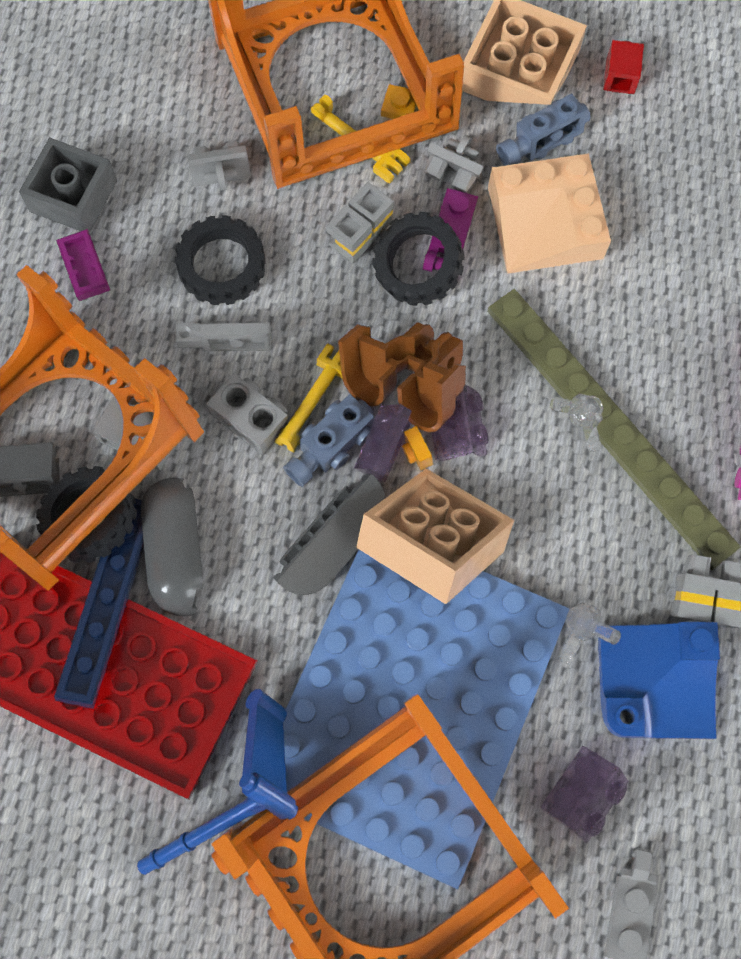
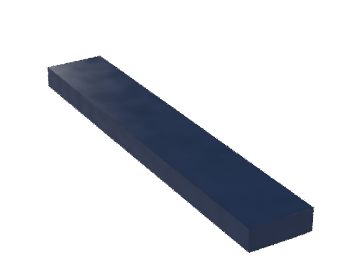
(101, 620)

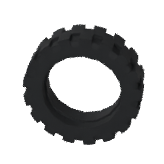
(211, 230)
(403, 230)
(106, 534)

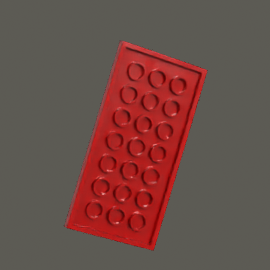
(160, 693)

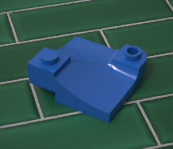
(662, 680)

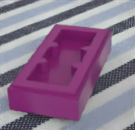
(83, 265)

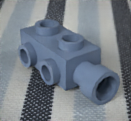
(545, 129)
(343, 436)

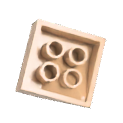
(521, 54)
(548, 213)
(434, 535)

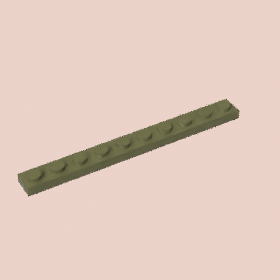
(615, 431)

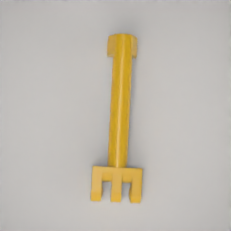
(323, 112)
(331, 368)

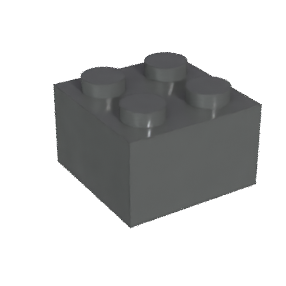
(68, 185)

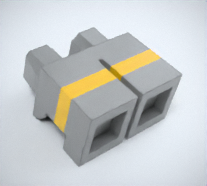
(360, 222)
(708, 598)

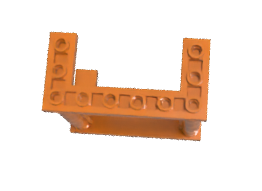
(433, 85)
(47, 340)
(248, 849)

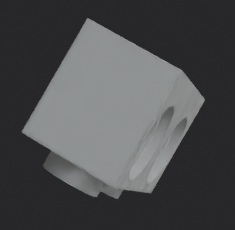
(242, 419)

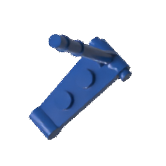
(261, 782)

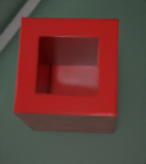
(623, 67)

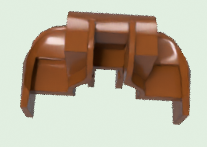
(372, 368)

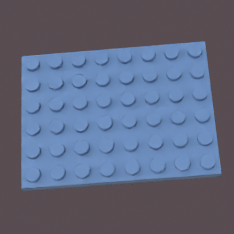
(470, 665)

